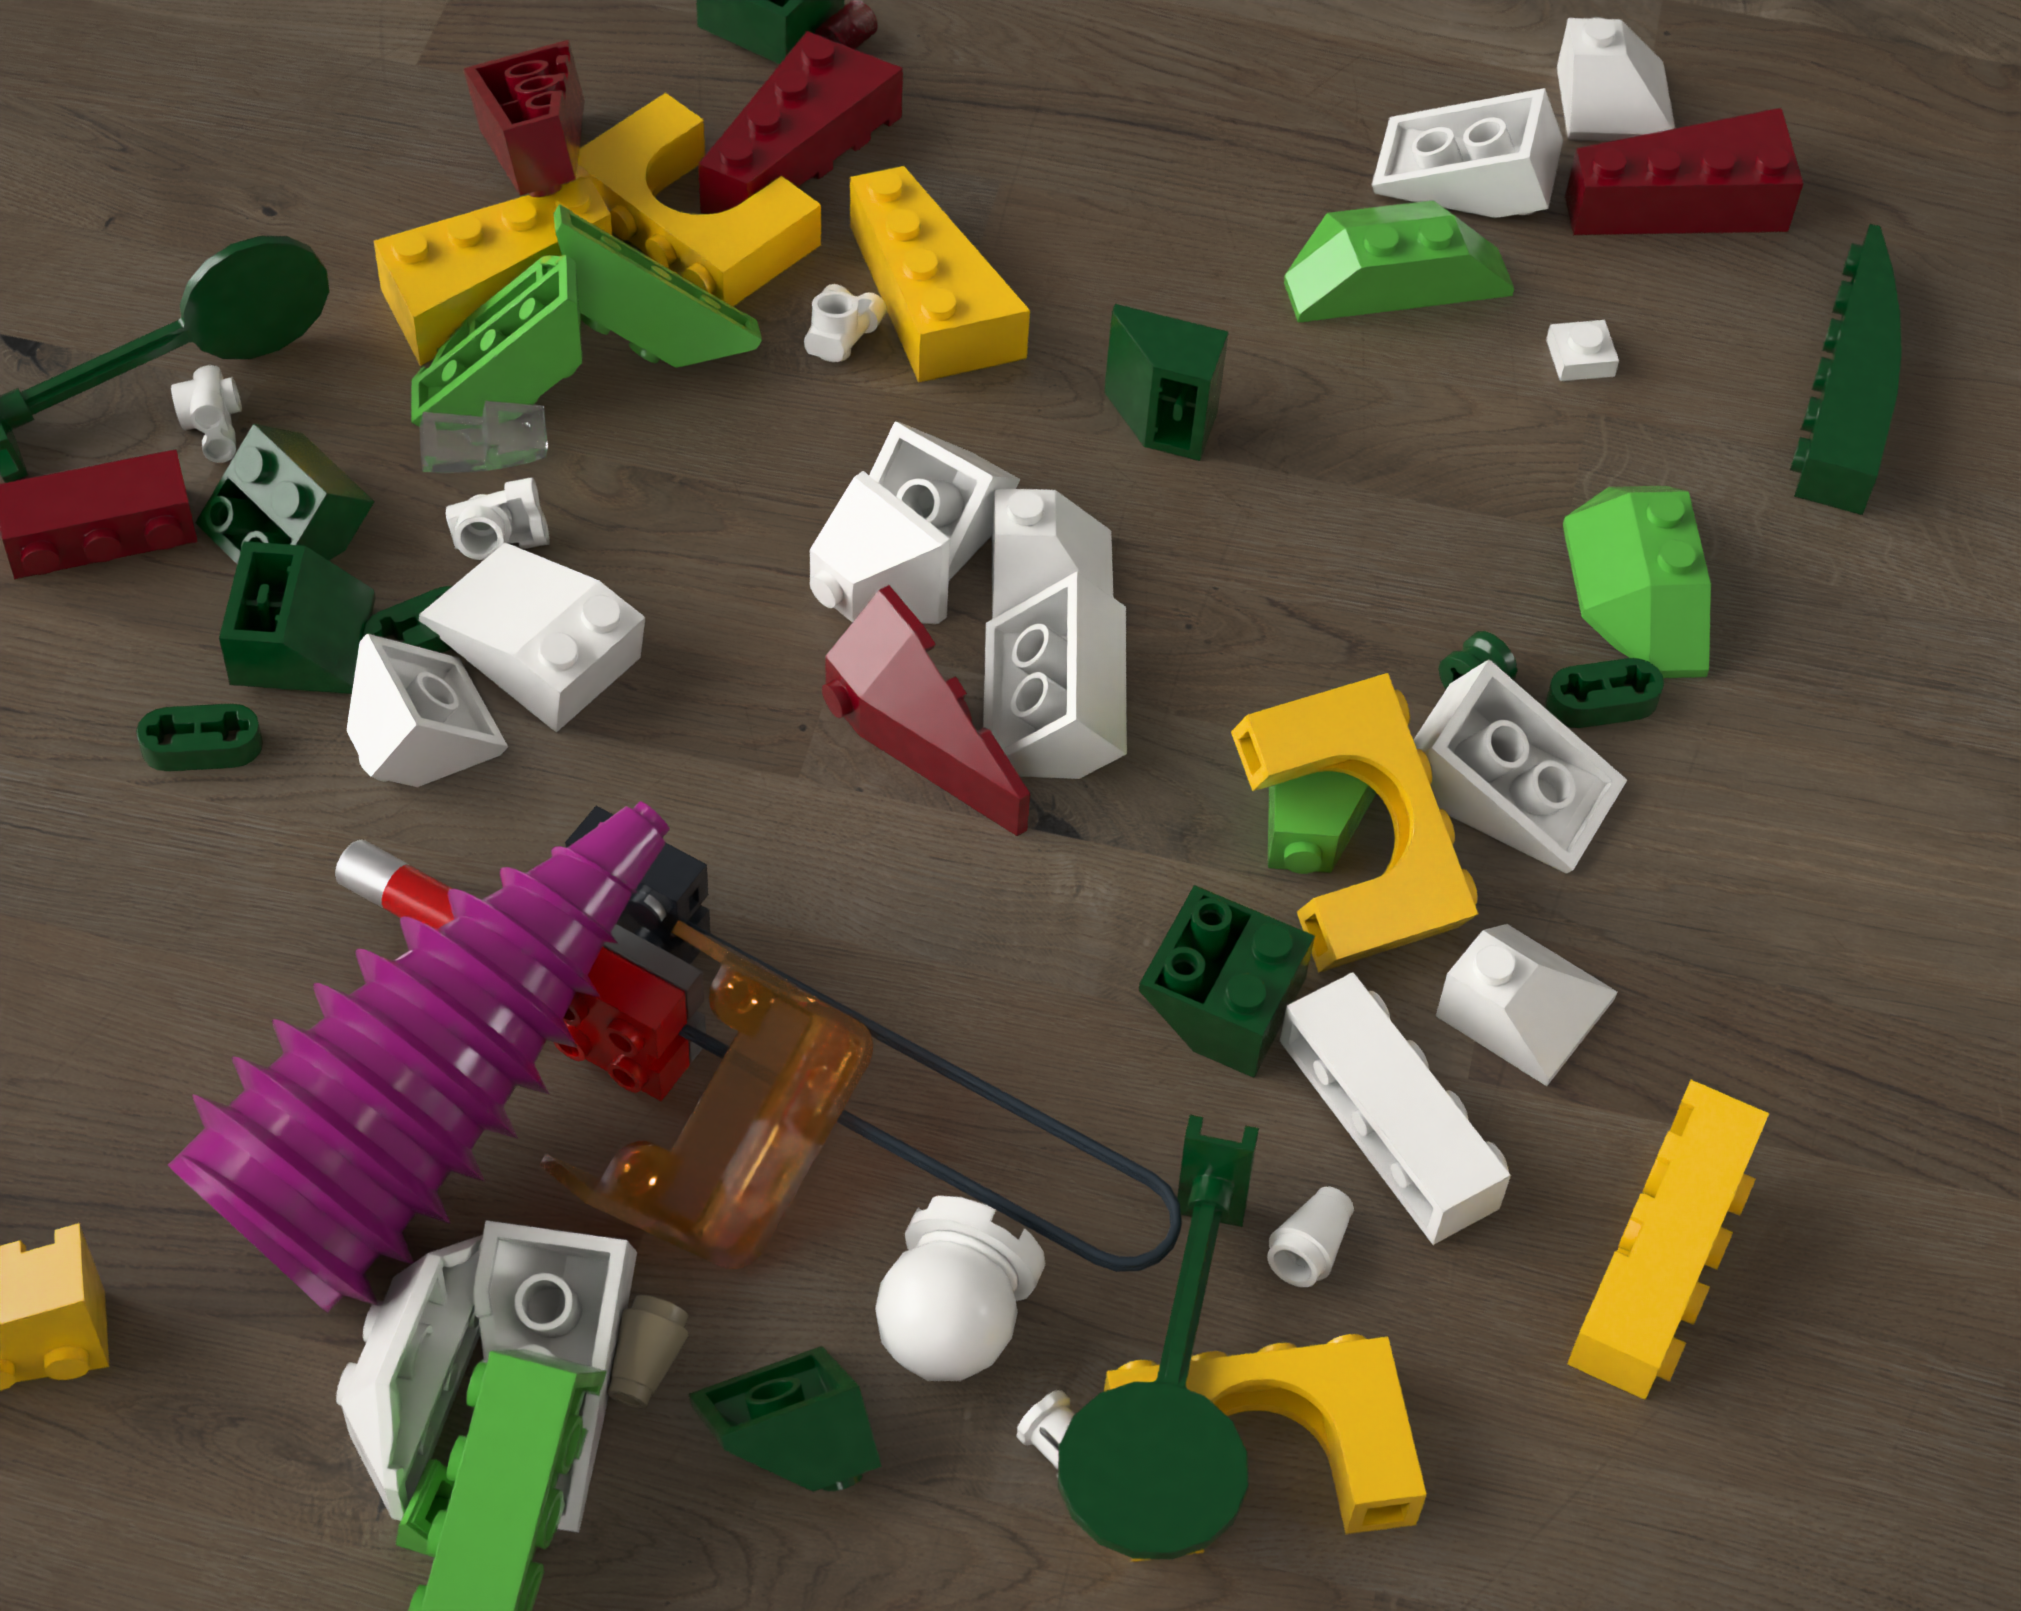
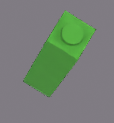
(1314, 820)

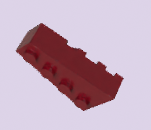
(531, 115)
(1689, 180)

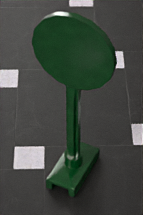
(233, 307)
(1150, 1460)

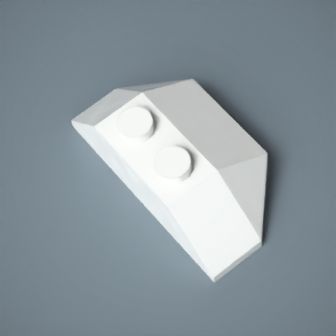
(411, 1369)

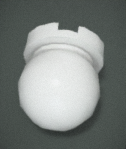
(955, 1291)

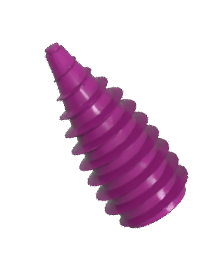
(412, 1067)

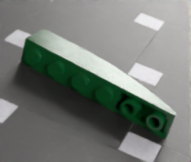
(1855, 385)

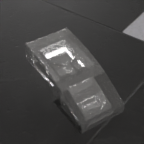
(499, 439)

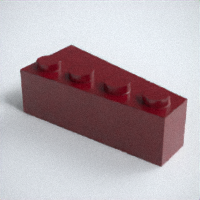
(801, 121)

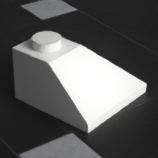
(1611, 82)
(943, 486)
(1041, 541)
(876, 544)
(417, 714)
(1522, 1001)

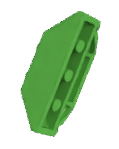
(1392, 263)
(648, 302)
(508, 346)
(1643, 576)

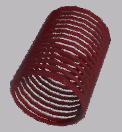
(849, 28)

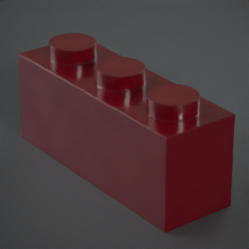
(95, 514)

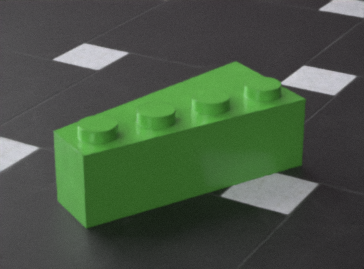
(506, 1482)

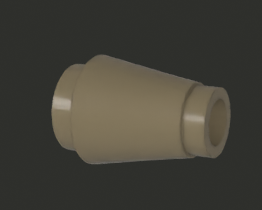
(645, 1349)

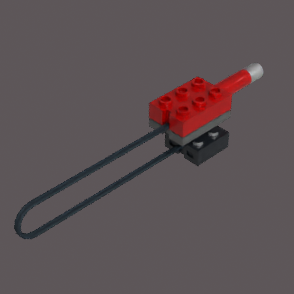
(650, 1027)

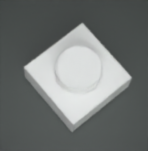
(1582, 350)

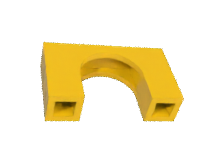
(719, 252)
(1367, 736)
(1342, 1396)

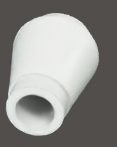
(1310, 1238)

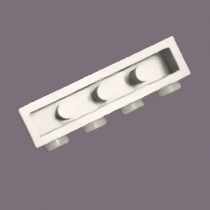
(1395, 1107)

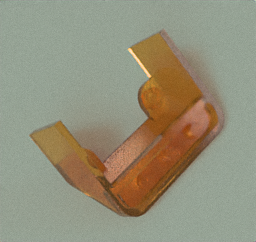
(752, 1127)

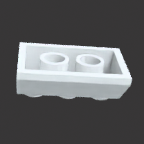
(1058, 681)

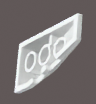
(561, 1300)

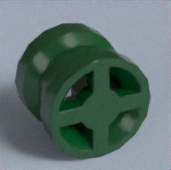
(1475, 651)

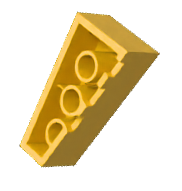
(457, 264)
(936, 285)
(1669, 1241)
(51, 1310)

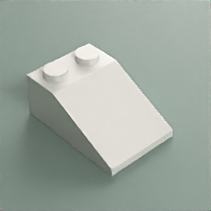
(1474, 156)
(539, 631)
(1515, 769)

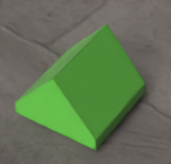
(429, 1497)

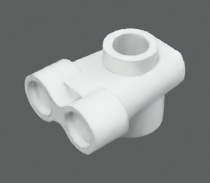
(840, 321)
(208, 406)
(498, 518)

